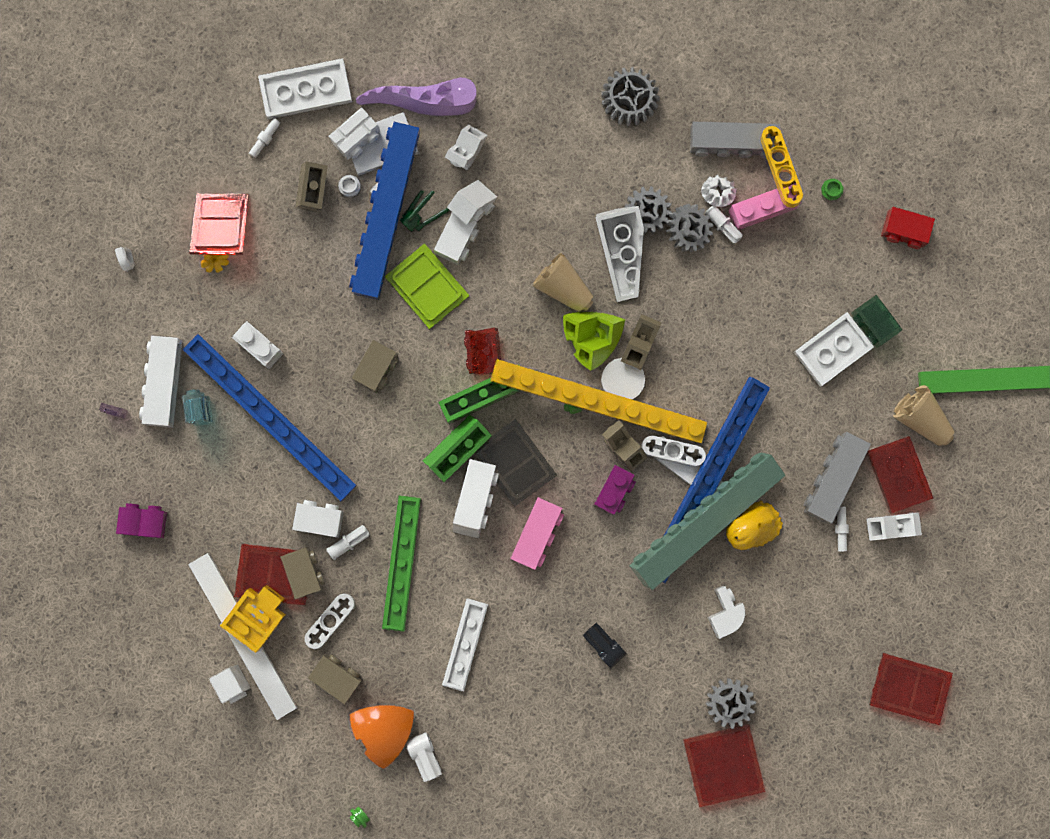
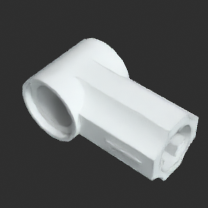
(422, 752)

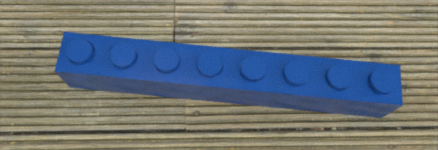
(385, 211)

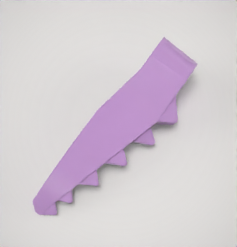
(441, 99)

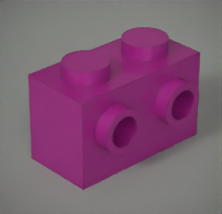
(614, 489)

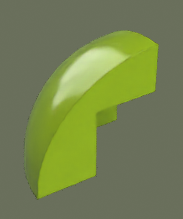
(593, 336)

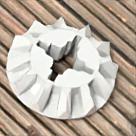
(713, 196)

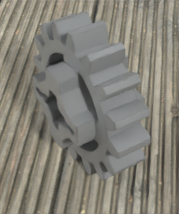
(641, 201)
(680, 224)
(727, 714)

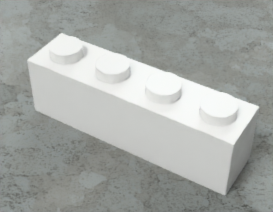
(161, 381)

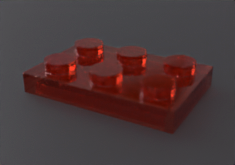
(900, 474)

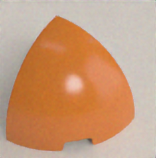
(382, 731)

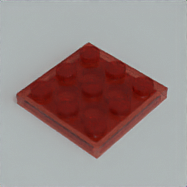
(724, 765)

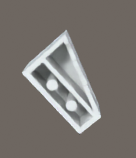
(475, 498)

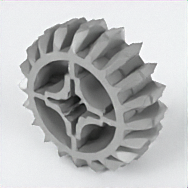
(622, 98)

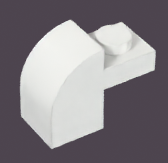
(466, 147)
(894, 526)
(730, 617)

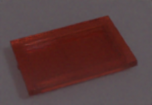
(219, 224)
(264, 567)
(911, 689)

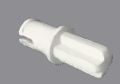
(724, 224)
(348, 542)

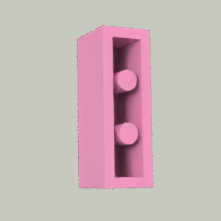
(759, 209)
(537, 534)

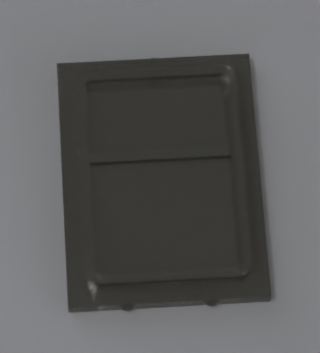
(517, 461)

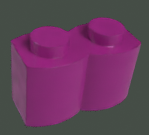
(141, 522)

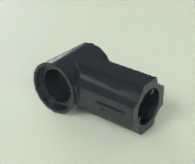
(607, 648)

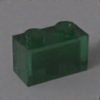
(876, 321)

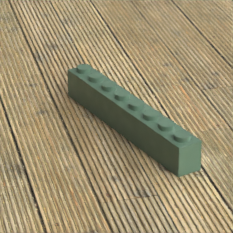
(706, 520)

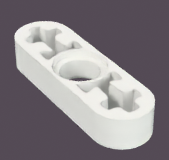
(690, 449)
(314, 630)

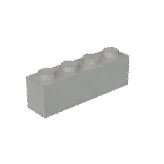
(728, 139)
(836, 478)

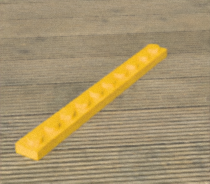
(598, 401)

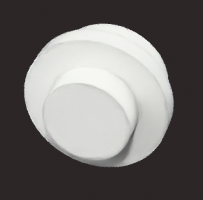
(349, 186)

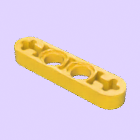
(783, 166)

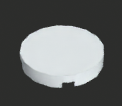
(622, 379)

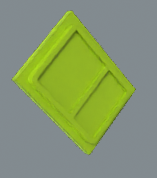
(427, 286)

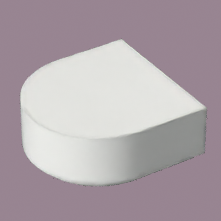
(125, 258)

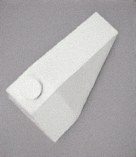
(622, 243)

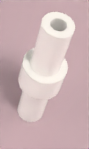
(264, 138)
(842, 529)

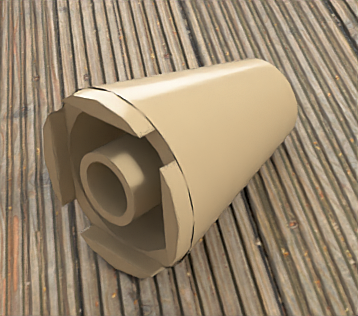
(564, 284)
(924, 416)

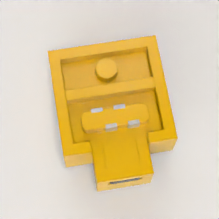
(255, 617)

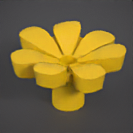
(214, 261)

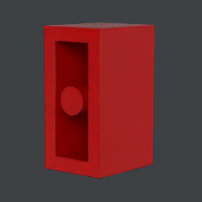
(907, 228)

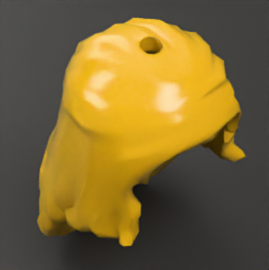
(754, 526)

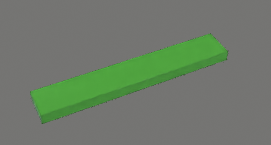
(986, 379)
(401, 563)

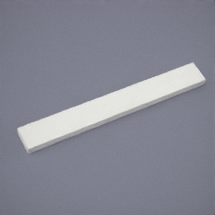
(257, 663)

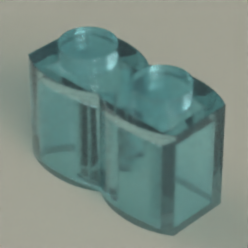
(197, 408)

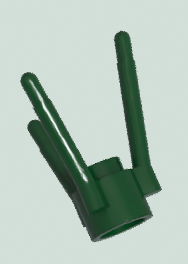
(412, 219)

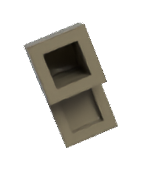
(641, 341)
(624, 446)

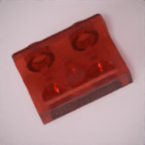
(482, 350)

